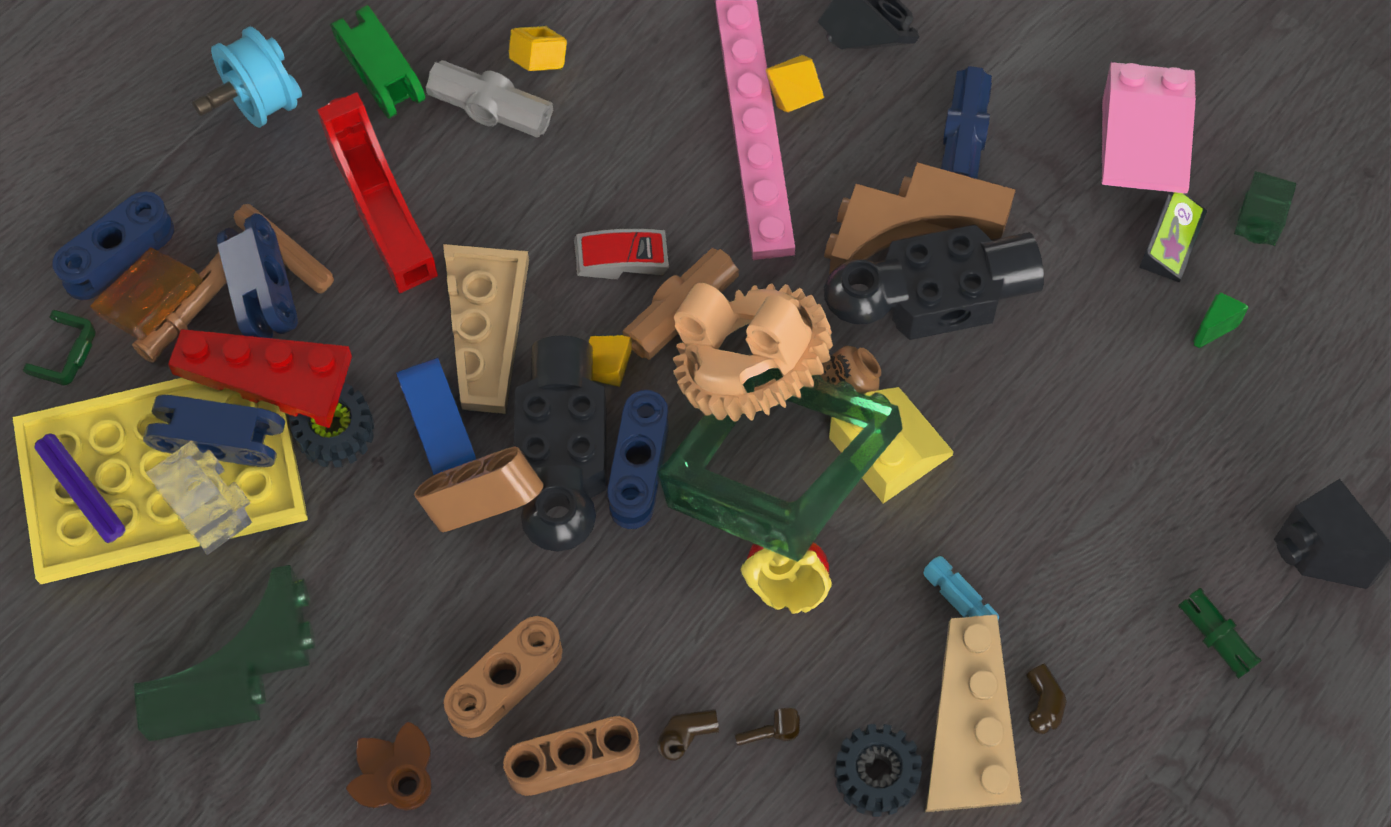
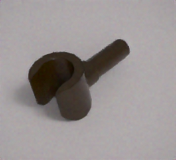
(785, 728)

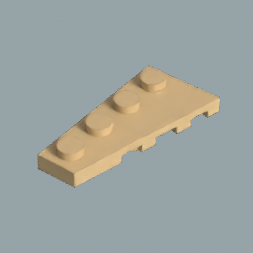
(485, 315)
(973, 736)

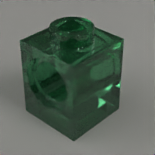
(1265, 209)

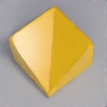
(537, 48)
(794, 83)

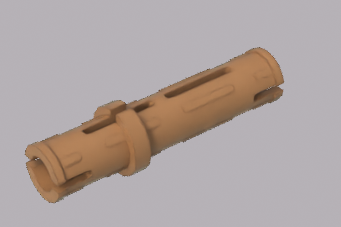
(213, 280)

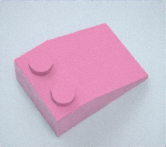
(1148, 127)

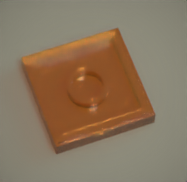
(146, 293)

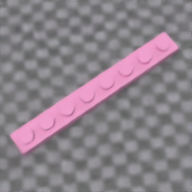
(755, 130)

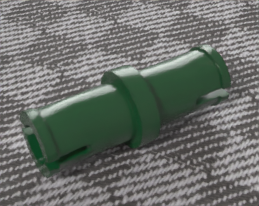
(1219, 633)

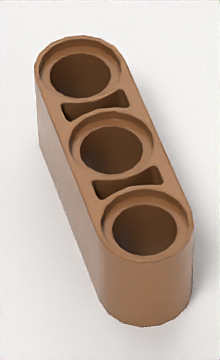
(479, 489)
(587, 737)

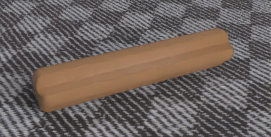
(293, 255)

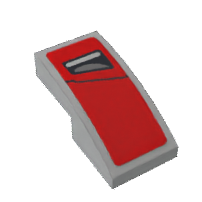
(621, 250)

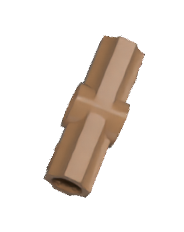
(656, 323)

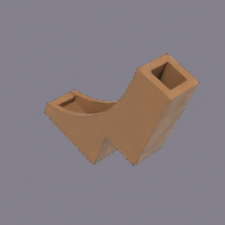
(925, 205)

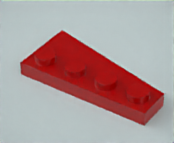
(285, 373)

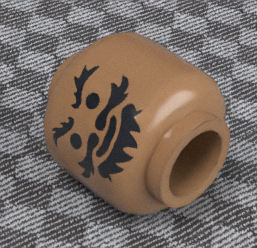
(855, 367)

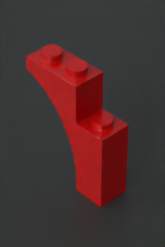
(376, 192)

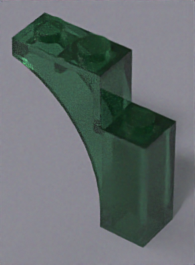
(227, 684)

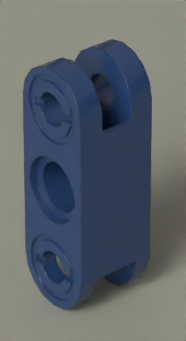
(134, 223)
(257, 279)
(226, 429)
(632, 486)

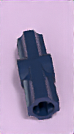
(967, 122)

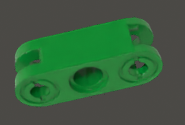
(377, 61)

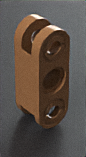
(496, 700)

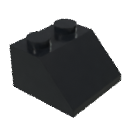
(1334, 539)

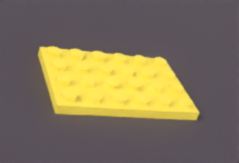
(109, 447)

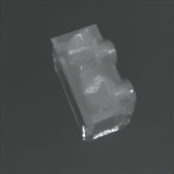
(200, 496)

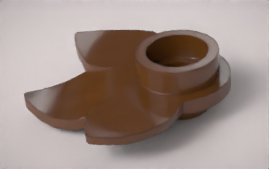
(388, 766)

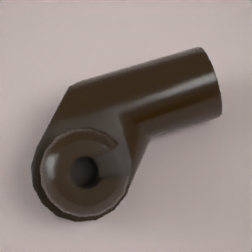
(1050, 703)
(682, 730)

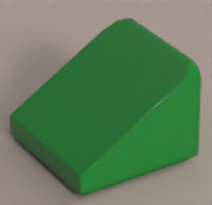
(1222, 317)

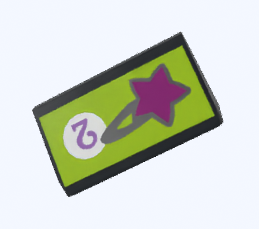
(1174, 236)

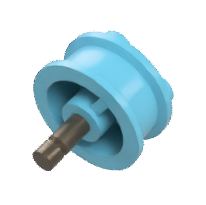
(251, 78)

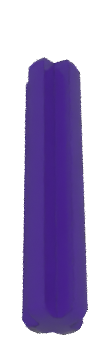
(80, 488)

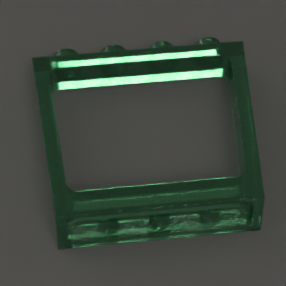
(760, 517)

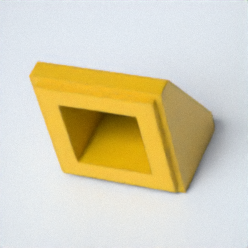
(610, 358)

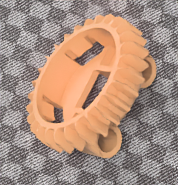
(782, 333)

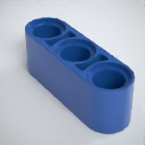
(436, 416)

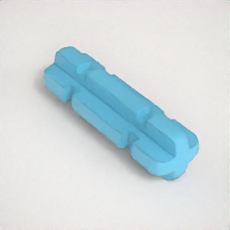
(956, 589)

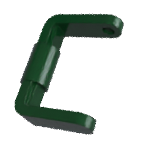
(76, 355)

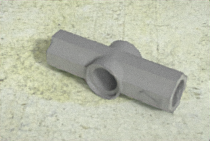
(489, 98)

